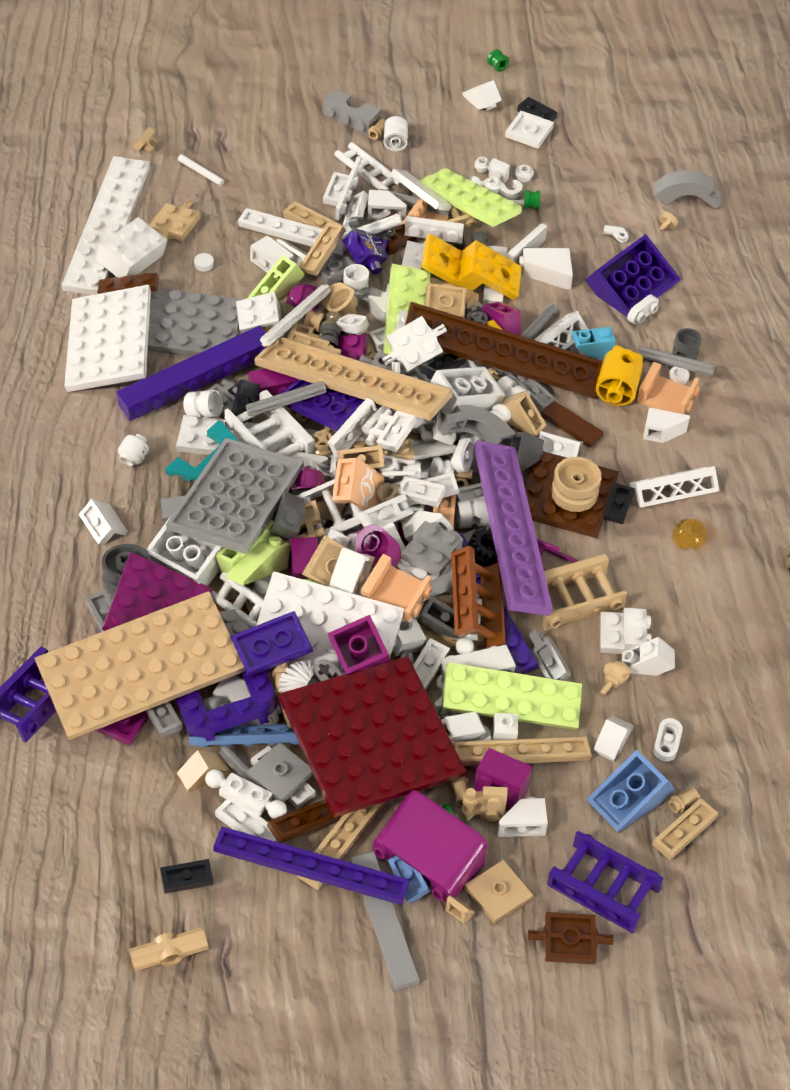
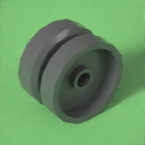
(114, 562)

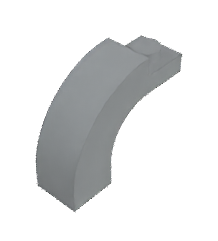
(687, 183)
(479, 423)

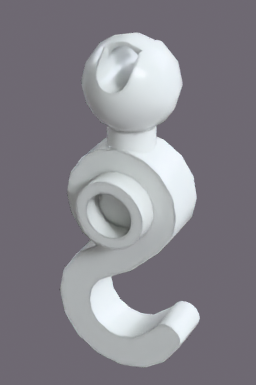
(497, 186)

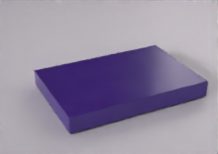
(271, 644)

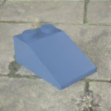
(630, 792)

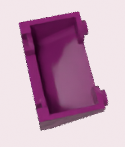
(432, 844)

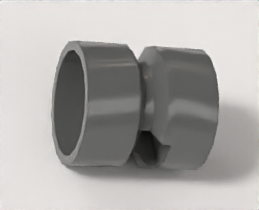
(687, 343)

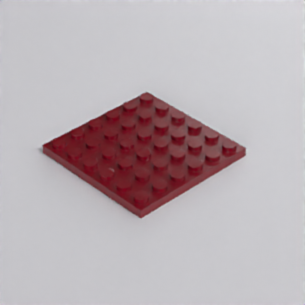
(371, 736)

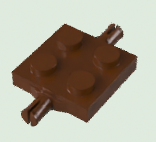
(570, 938)

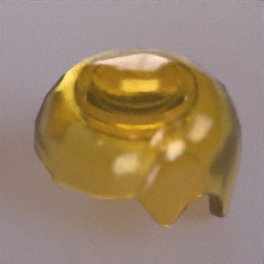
(689, 533)

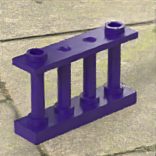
(13, 692)
(600, 903)

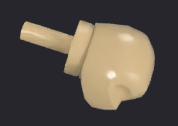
(615, 675)

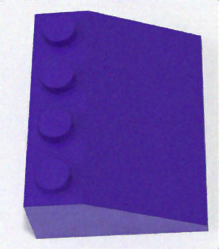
(633, 276)

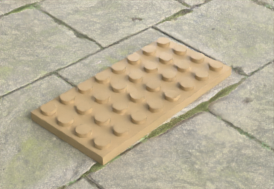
(139, 665)

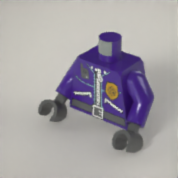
(366, 247)

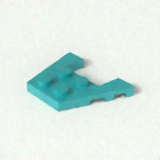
(179, 467)

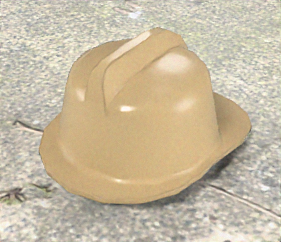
(340, 299)

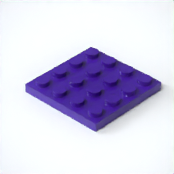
(328, 408)

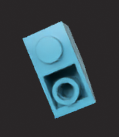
(594, 342)

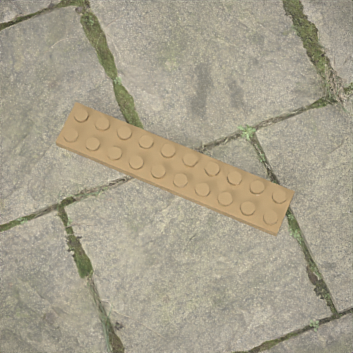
(354, 378)

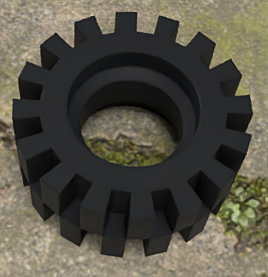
(482, 555)

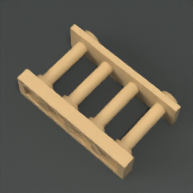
(578, 573)

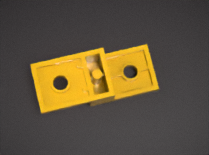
(472, 266)

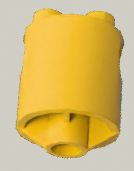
(619, 376)

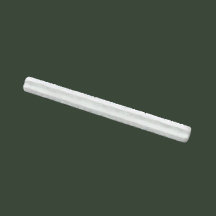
(295, 315)

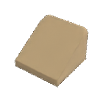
(459, 909)

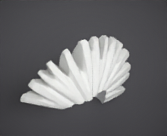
(296, 677)

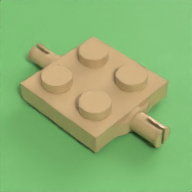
(175, 221)

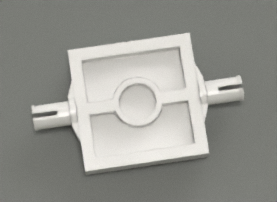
(414, 344)

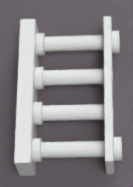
(277, 417)
(346, 527)

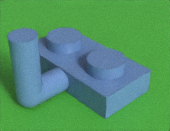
(417, 884)

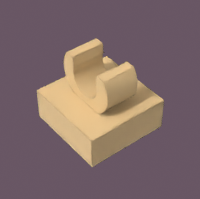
(145, 140)
(464, 477)

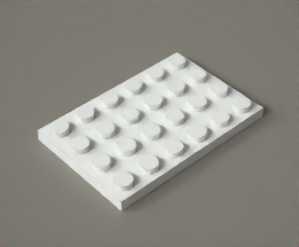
(108, 338)
(325, 610)

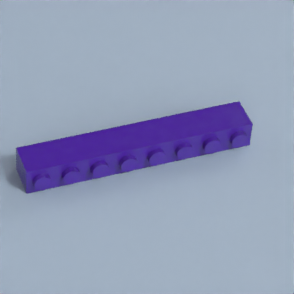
(190, 374)

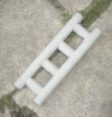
(367, 159)
(245, 593)

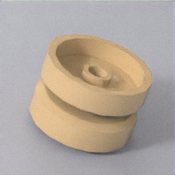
(576, 484)

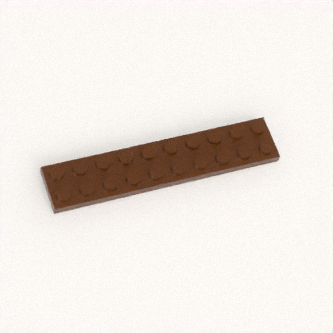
(511, 351)

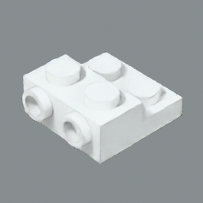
(623, 630)

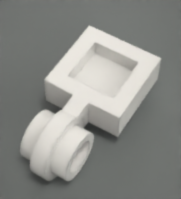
(496, 168)

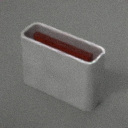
(371, 291)

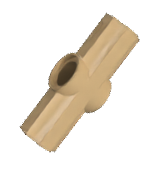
(168, 949)

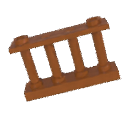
(465, 598)

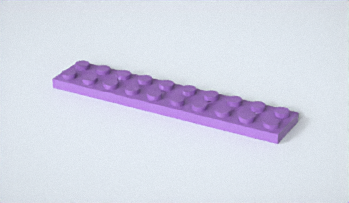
(512, 529)

